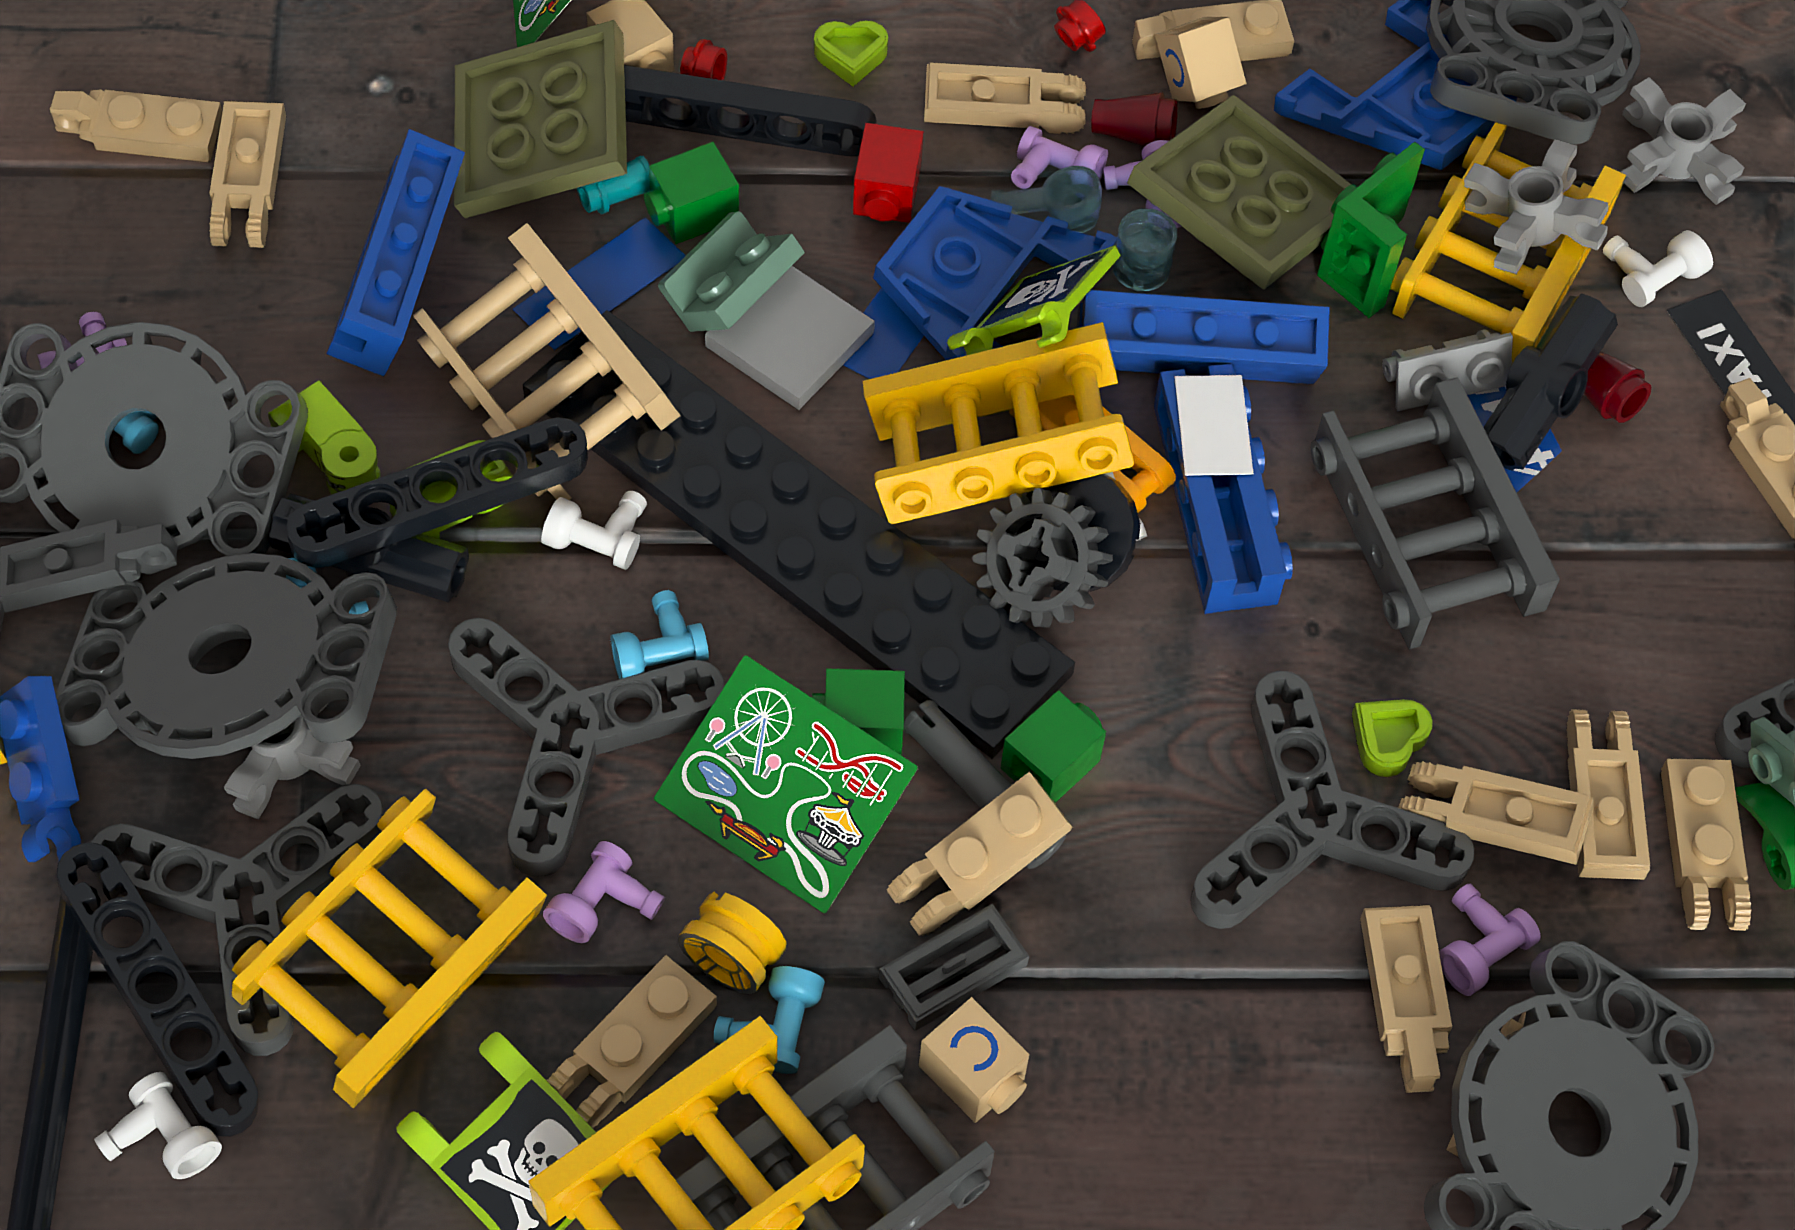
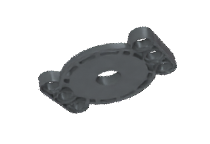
(1546, 75)
(204, 440)
(282, 677)
(1574, 1045)

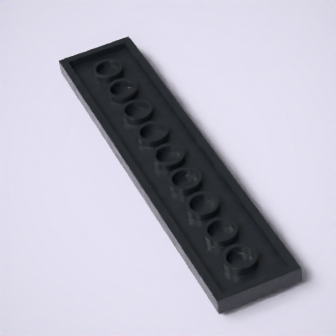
(821, 548)

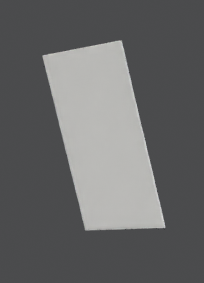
(1213, 425)

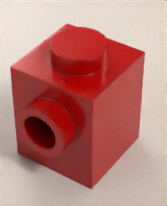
(887, 173)

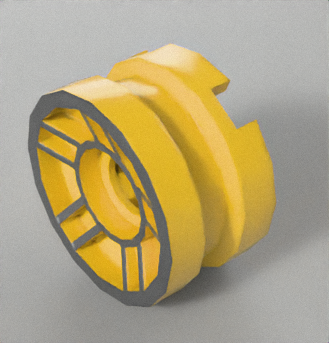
(732, 942)

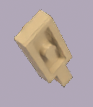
(1257, 26)
(140, 123)
(1764, 446)
(1408, 990)

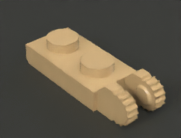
(1003, 97)
(246, 168)
(1503, 809)
(1616, 831)
(1706, 839)
(983, 853)
(635, 1038)

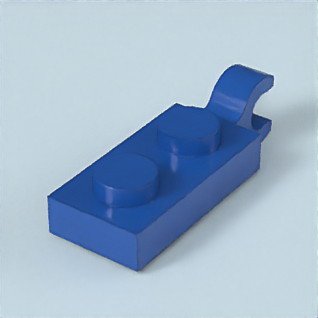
(39, 766)

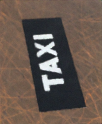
(1730, 348)

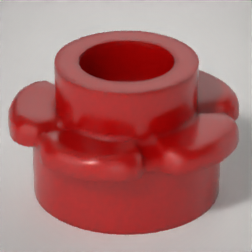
(1079, 26)
(704, 61)

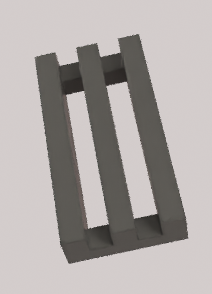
(907, 995)

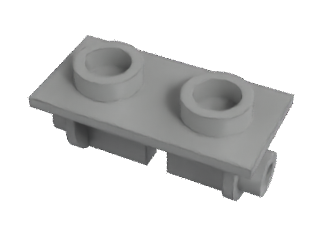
(1477, 361)

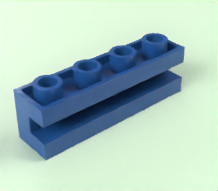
(396, 253)
(1192, 333)
(1225, 517)

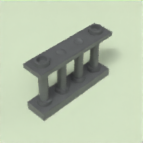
(1471, 470)
(869, 1073)

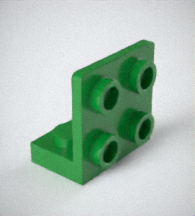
(1364, 232)

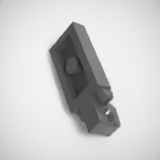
(81, 562)

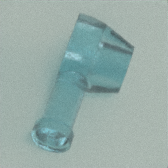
(1067, 194)

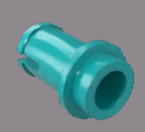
(617, 189)

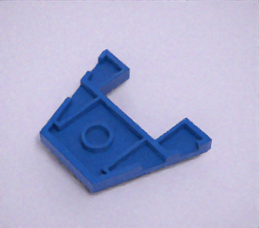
(1395, 107)
(965, 257)

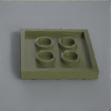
(540, 119)
(1243, 190)

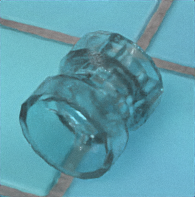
(1146, 249)

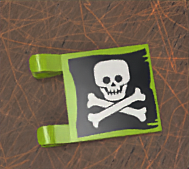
(1041, 299)
(504, 1145)

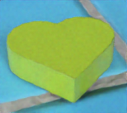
(852, 49)
(1390, 733)

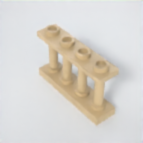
(567, 312)

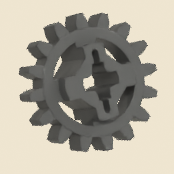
(1054, 537)

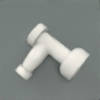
(1685, 256)
(614, 540)
(187, 1147)

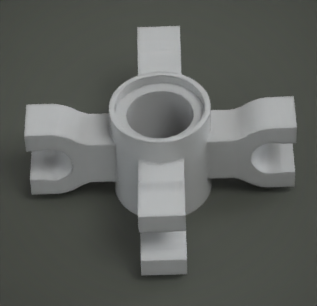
(1682, 140)
(1535, 206)
(287, 760)

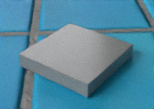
(793, 337)

